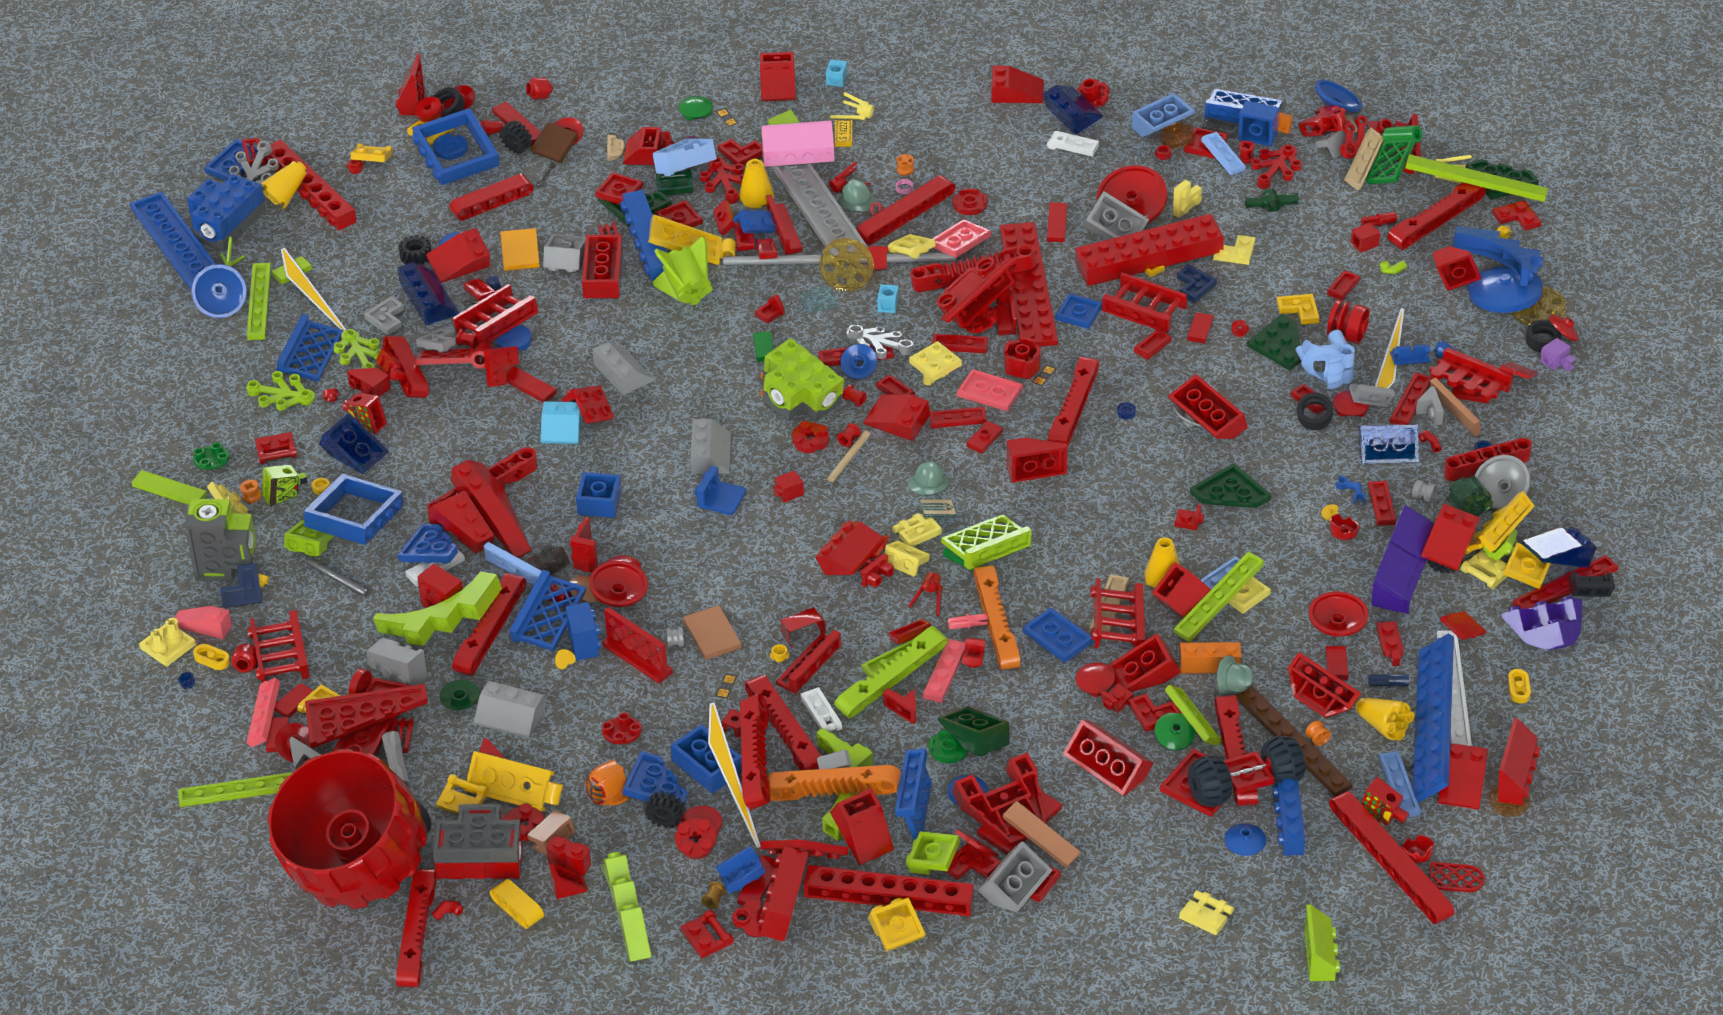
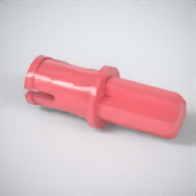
(967, 621)

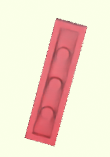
(944, 671)
(263, 712)

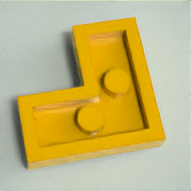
(1300, 304)

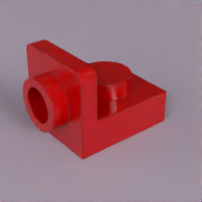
(1189, 519)
(1116, 698)

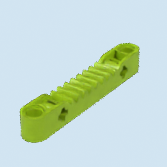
(867, 691)

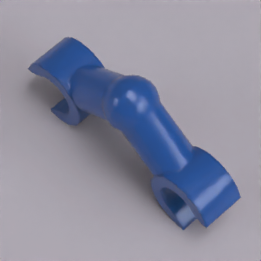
(1351, 485)

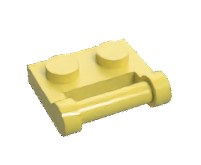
(911, 245)
(1487, 565)

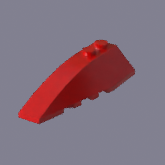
(492, 504)

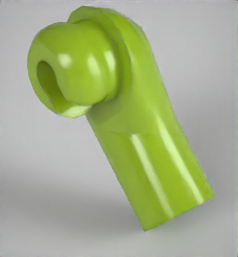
(1392, 269)

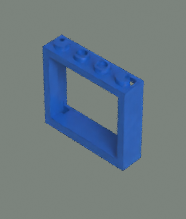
(487, 161)
(317, 518)

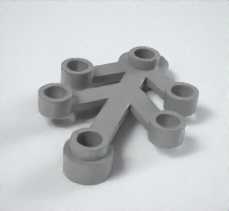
(254, 171)
(858, 334)

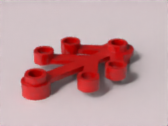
(1353, 147)
(1285, 153)
(719, 165)

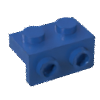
(755, 221)
(741, 869)

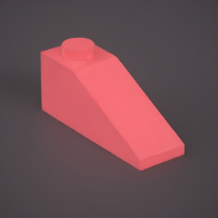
(205, 620)

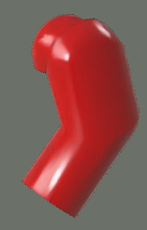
(1432, 439)
(447, 907)

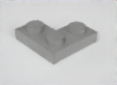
(383, 315)
(438, 340)

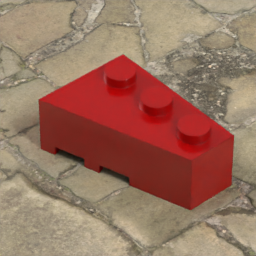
(463, 520)

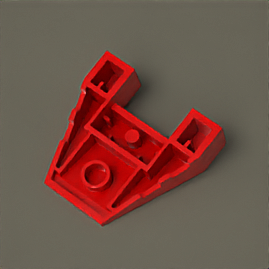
(990, 806)

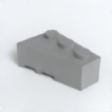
(398, 662)

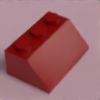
(848, 549)

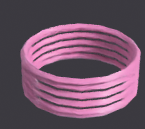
(904, 191)

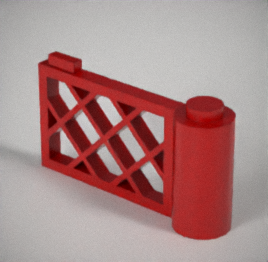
(453, 356)

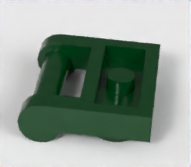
(675, 184)

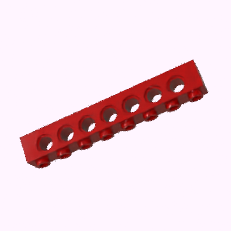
(315, 189)
(882, 888)

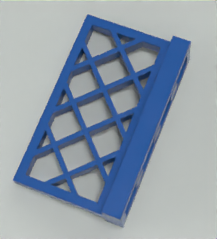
(1218, 108)
(295, 345)
(531, 609)
(914, 791)

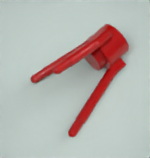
(840, 180)
(930, 584)

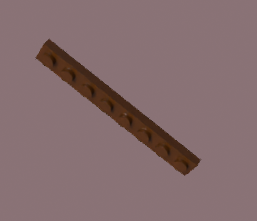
(1277, 725)

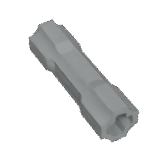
(394, 755)

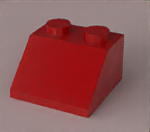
(1455, 267)

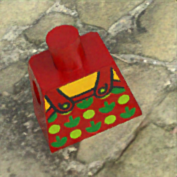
(367, 411)
(1384, 803)

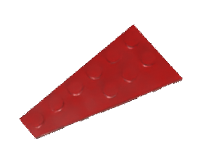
(346, 714)

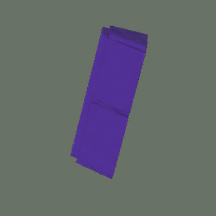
(1402, 562)

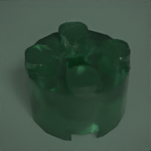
(1470, 496)

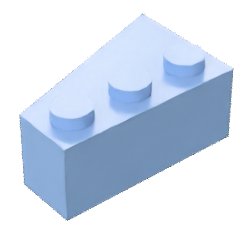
(683, 155)

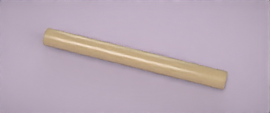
(849, 455)

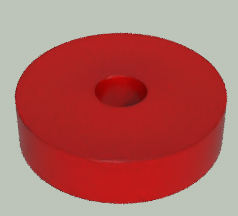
(428, 109)
(360, 681)

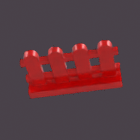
(1475, 369)

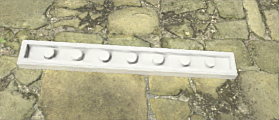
(1459, 716)

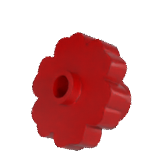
(1094, 92)

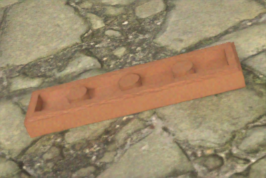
(1462, 413)
(1041, 834)

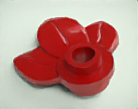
(751, 912)

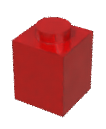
(1365, 237)
(788, 486)

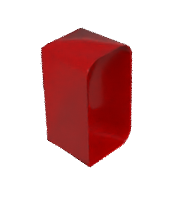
(801, 620)

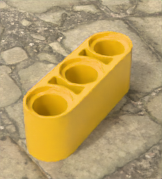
(516, 903)

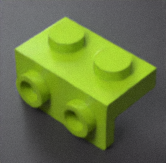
(1505, 547)

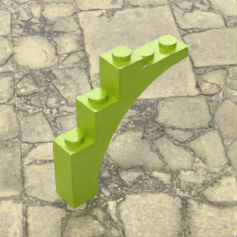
(444, 616)
(859, 757)
(626, 904)

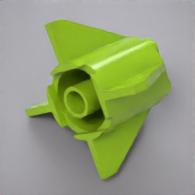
(685, 273)

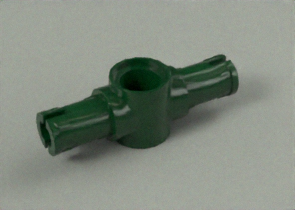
(1271, 200)

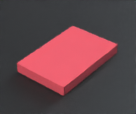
(960, 238)
(989, 390)

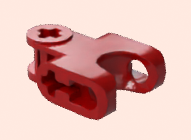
(1326, 119)

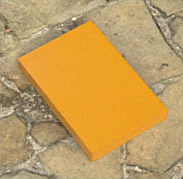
(520, 249)

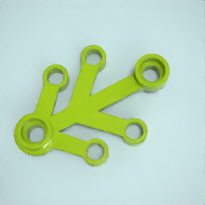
(352, 338)
(303, 396)

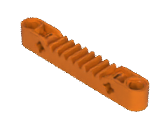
(1002, 639)
(883, 780)

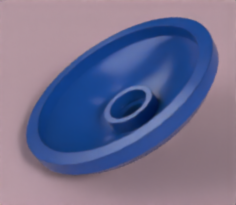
(1335, 94)
(217, 303)

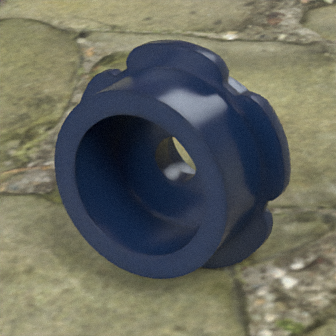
(493, 282)

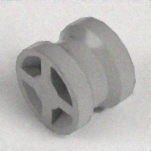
(675, 637)

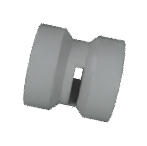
(1424, 491)

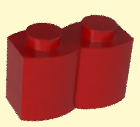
(569, 855)

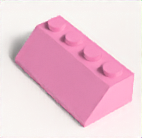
(797, 143)

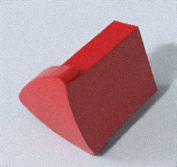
(879, 256)
(770, 310)

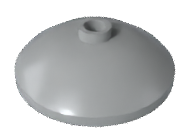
(1504, 471)

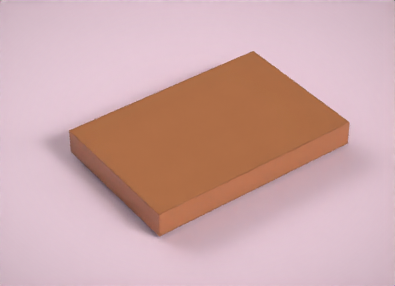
(712, 632)

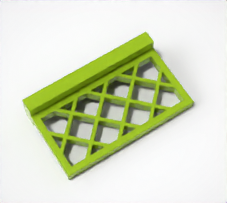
(989, 548)

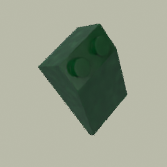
(976, 730)

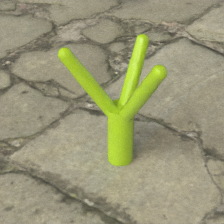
(228, 261)

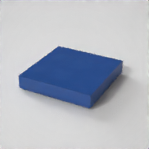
(1079, 311)

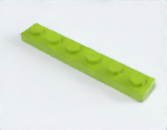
(259, 301)
(1219, 596)

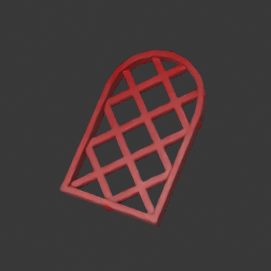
(1458, 888)

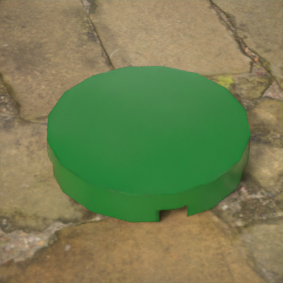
(946, 748)

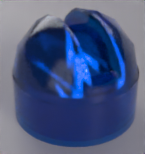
(186, 680)

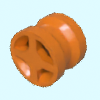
(905, 164)
(250, 491)
(1318, 733)

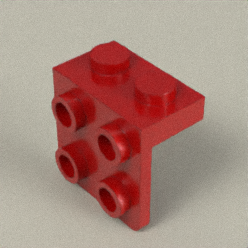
(591, 403)
(584, 548)

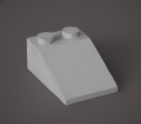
(1113, 218)
(564, 252)

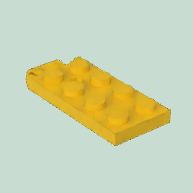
(677, 235)
(507, 781)

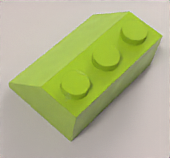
(1320, 946)

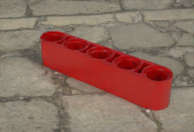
(491, 197)
(414, 382)
(1468, 463)

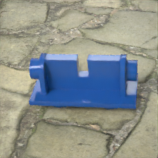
(1405, 355)

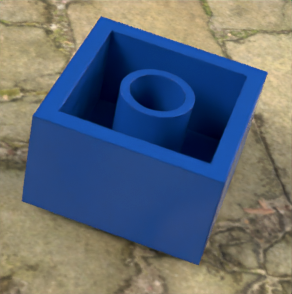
(1258, 123)
(599, 494)
(583, 631)

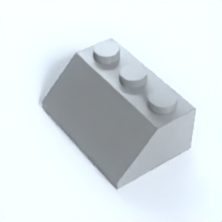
(620, 367)
(710, 447)
(509, 709)
(1015, 878)

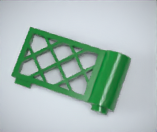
(1397, 138)

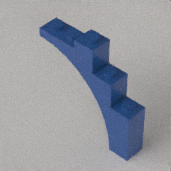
(1506, 251)

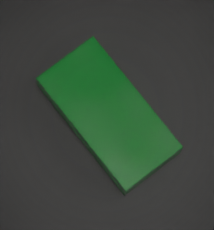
(763, 344)

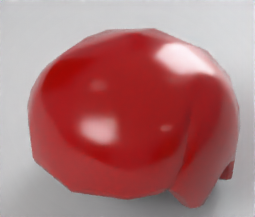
(1343, 528)
(1420, 849)

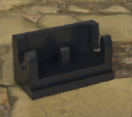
(1591, 585)

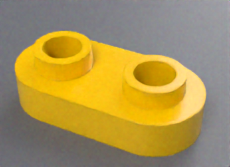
(211, 656)
(1519, 686)

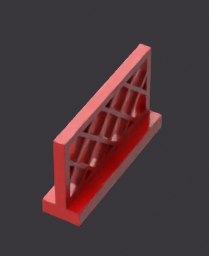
(636, 655)

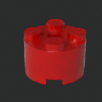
(1022, 358)

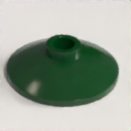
(459, 695)

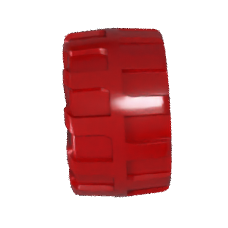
(346, 828)

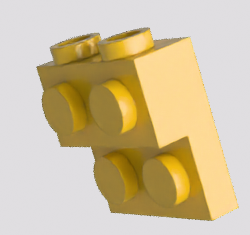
(1526, 567)
(896, 924)

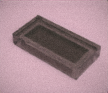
(1221, 126)

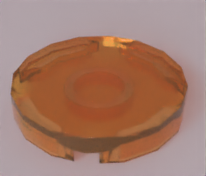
(1177, 135)
(1507, 809)

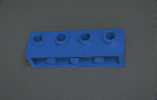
(1290, 817)

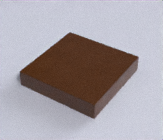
(554, 142)

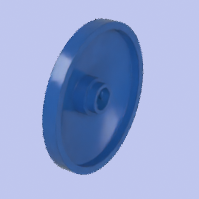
(1501, 291)

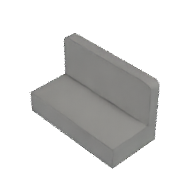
(1333, 141)
(1371, 395)

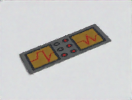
(726, 117)
(1044, 375)
(726, 686)

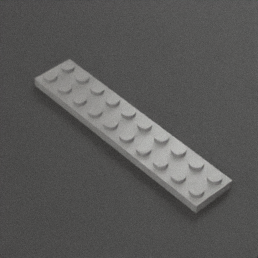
(817, 204)

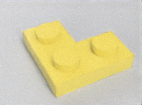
(1185, 198)
(1239, 253)

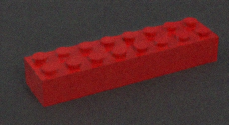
(1149, 249)

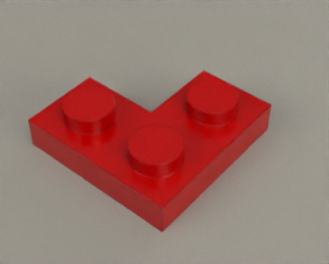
(739, 154)
(1517, 211)
(495, 364)
(1147, 713)
(971, 858)

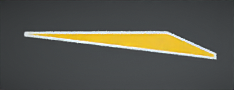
(297, 276)
(1388, 369)
(721, 752)

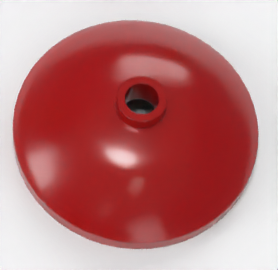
(618, 584)
(1338, 614)

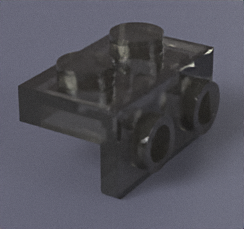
(550, 559)

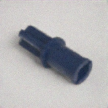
(1388, 680)

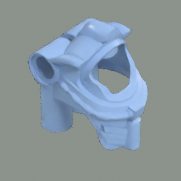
(1338, 359)

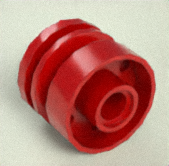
(1349, 322)

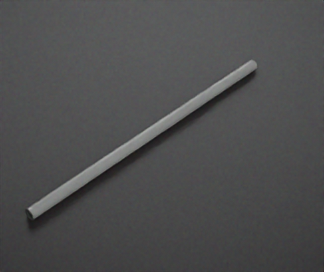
(814, 259)

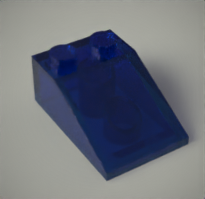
(352, 444)
(1562, 547)

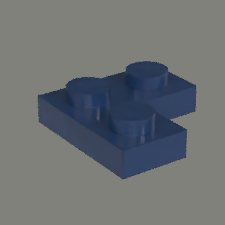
(1197, 282)
(246, 592)

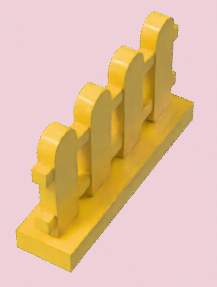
(1502, 524)

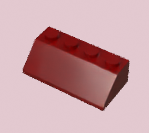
(1209, 408)
(1107, 757)
(1518, 764)

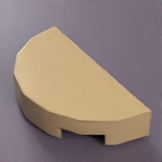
(615, 147)

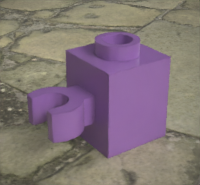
(1557, 354)

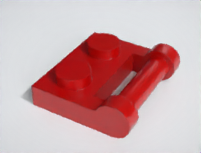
(275, 447)
(701, 938)

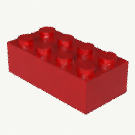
(602, 266)
(782, 893)

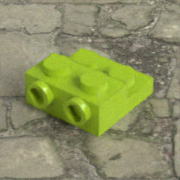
(306, 540)
(932, 852)

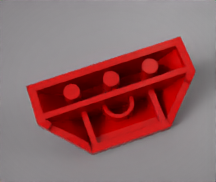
(1320, 688)

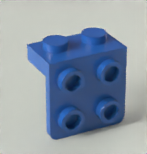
(718, 495)

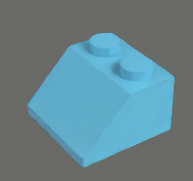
(561, 423)

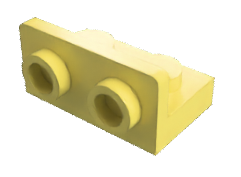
(905, 557)

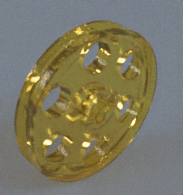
(838, 263)
(1546, 306)

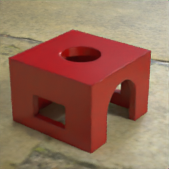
(727, 722)

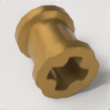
(712, 898)

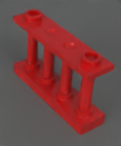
(1139, 314)
(501, 323)
(1135, 610)
(294, 638)

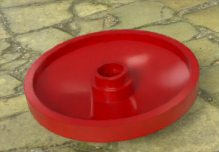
(1137, 188)

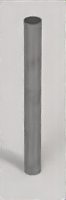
(337, 577)

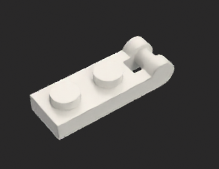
(1073, 143)
(821, 710)

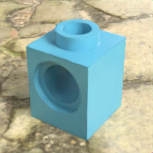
(836, 73)
(888, 298)

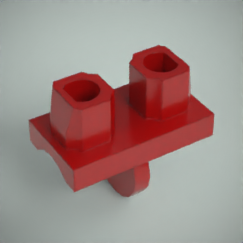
(874, 568)

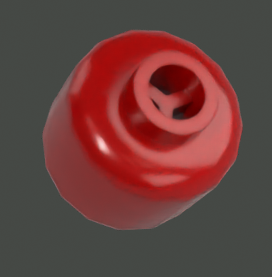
(539, 88)
(244, 658)

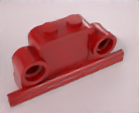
(975, 291)

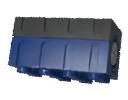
(225, 210)

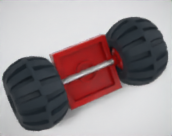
(1215, 779)

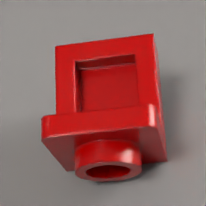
(974, 652)

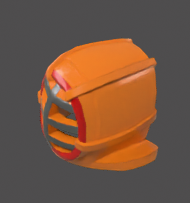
(610, 780)

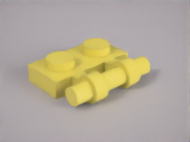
(917, 529)
(1205, 917)

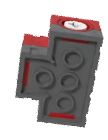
(478, 844)

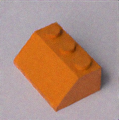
(1206, 656)

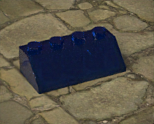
(426, 293)

